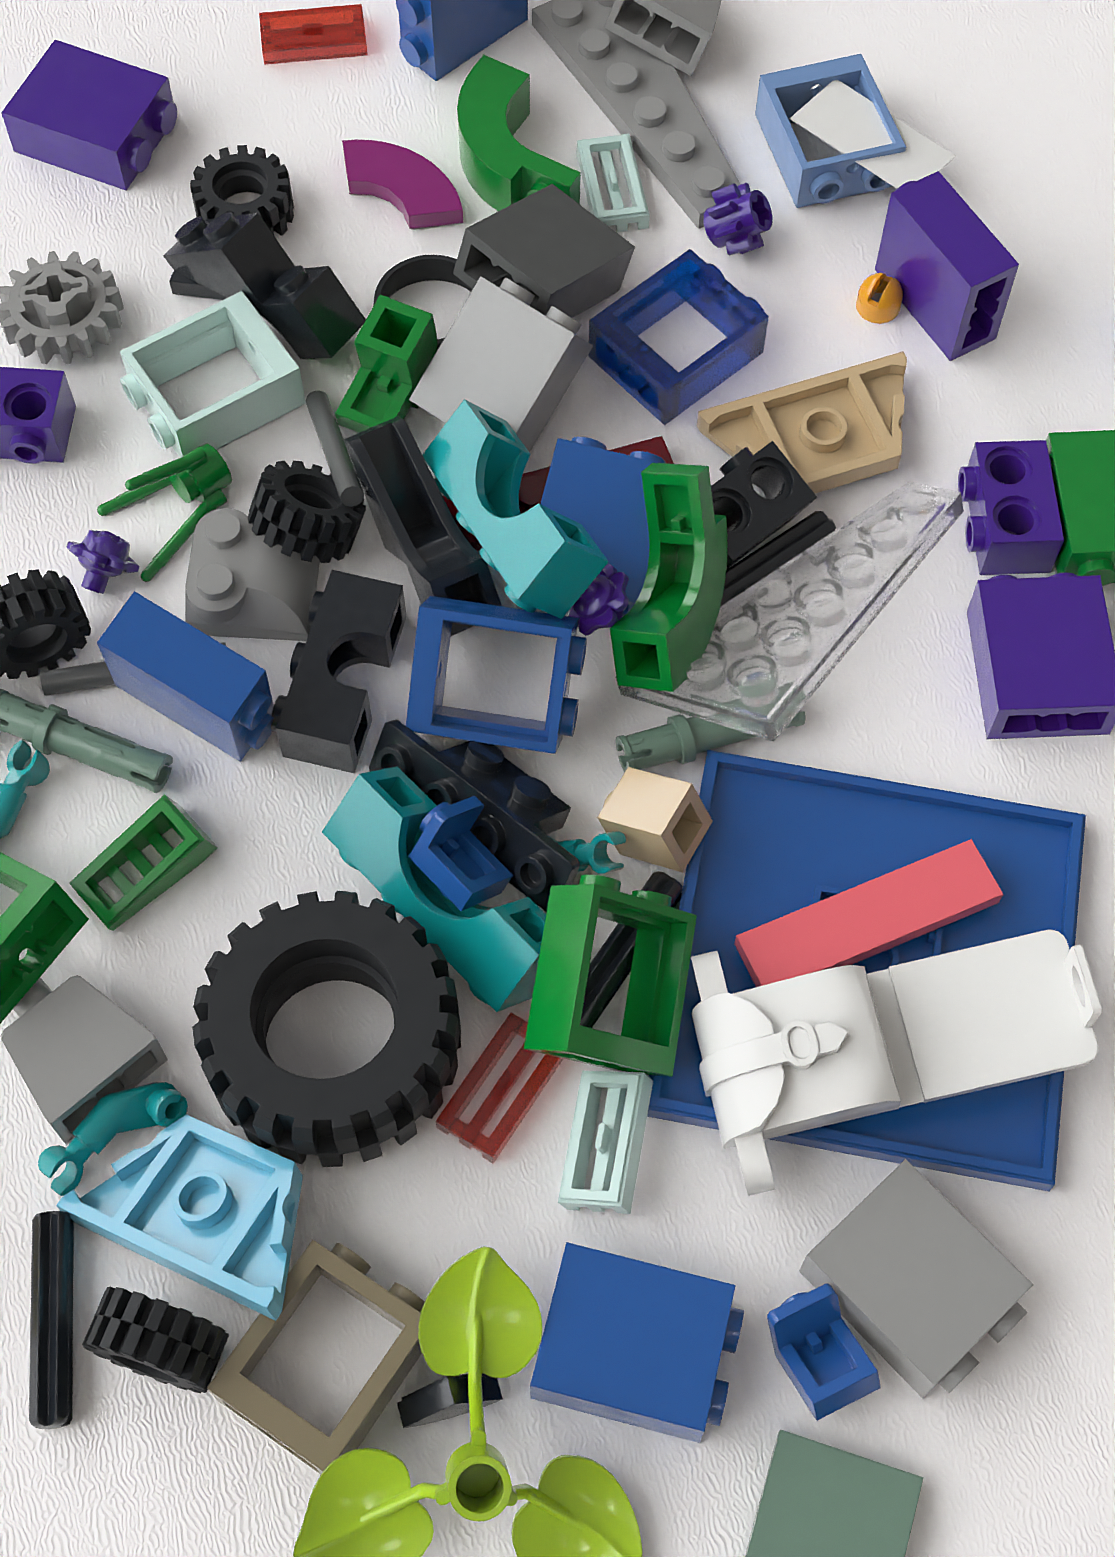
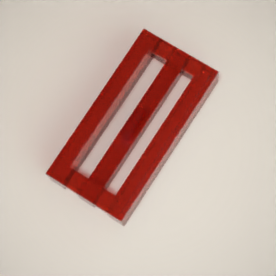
(313, 34)
(471, 1134)

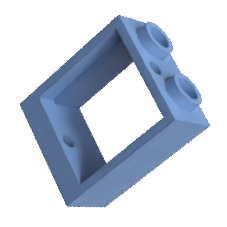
(828, 178)

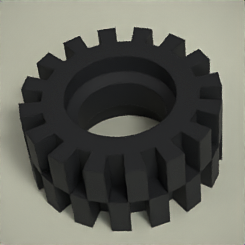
(242, 174)
(303, 512)
(39, 623)
(155, 1339)

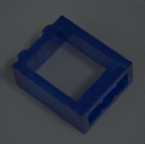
(644, 371)

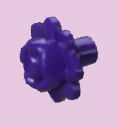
(102, 557)
(602, 601)

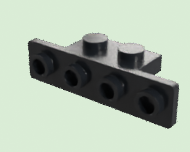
(516, 808)

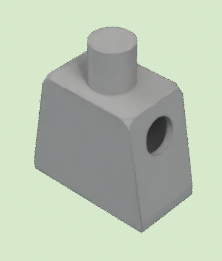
(666, 28)
(77, 1049)

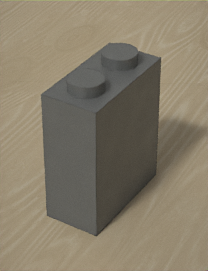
(549, 250)

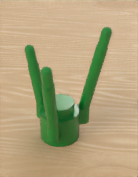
(194, 477)

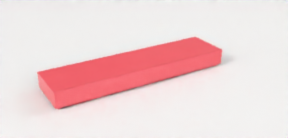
(871, 916)

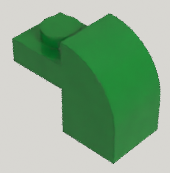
(393, 356)

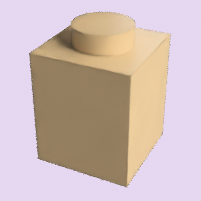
(657, 816)

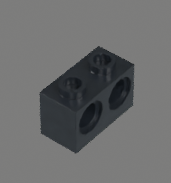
(749, 515)

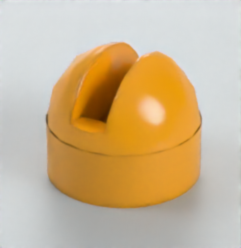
(889, 303)

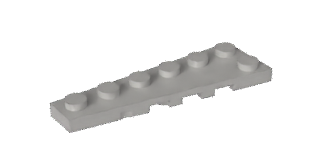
(640, 99)

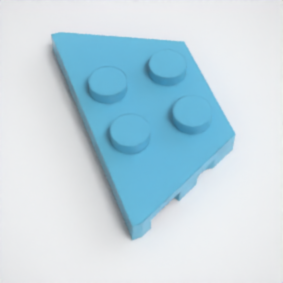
(202, 1210)

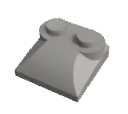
(244, 585)

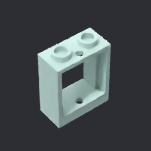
(196, 341)

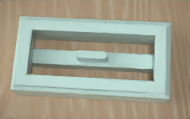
(618, 214)
(629, 1146)

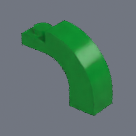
(497, 166)
(682, 581)

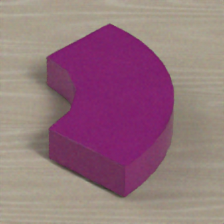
(403, 180)

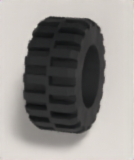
(310, 947)

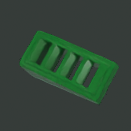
(128, 847)

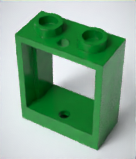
(38, 920)
(655, 982)

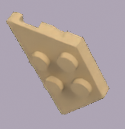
(825, 426)

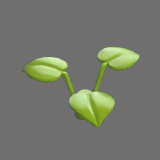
(363, 1502)

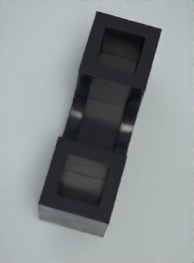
(350, 625)

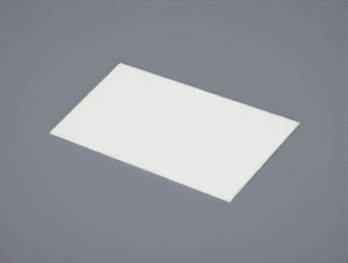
(853, 124)

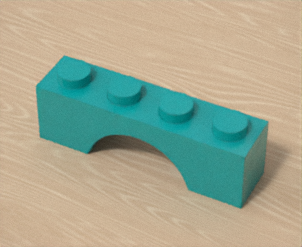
(537, 552)
(485, 945)

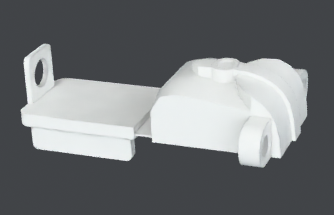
(888, 1038)

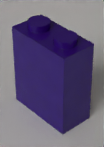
(90, 114)
(947, 264)
(1043, 656)

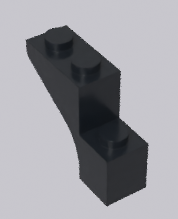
(244, 256)
(416, 518)

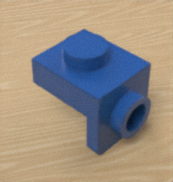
(456, 858)
(820, 1352)

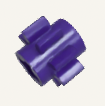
(738, 218)

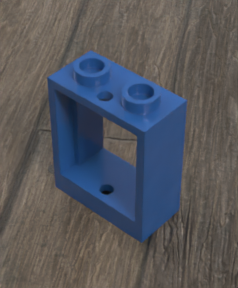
(429, 670)

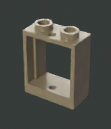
(281, 1423)

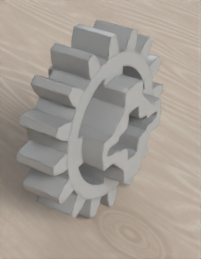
(60, 307)

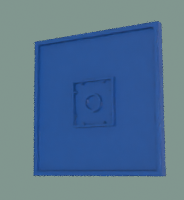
(809, 833)

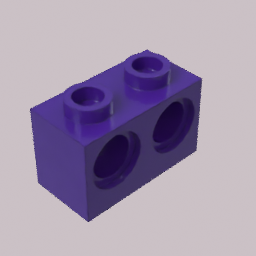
(35, 414)
(1011, 491)

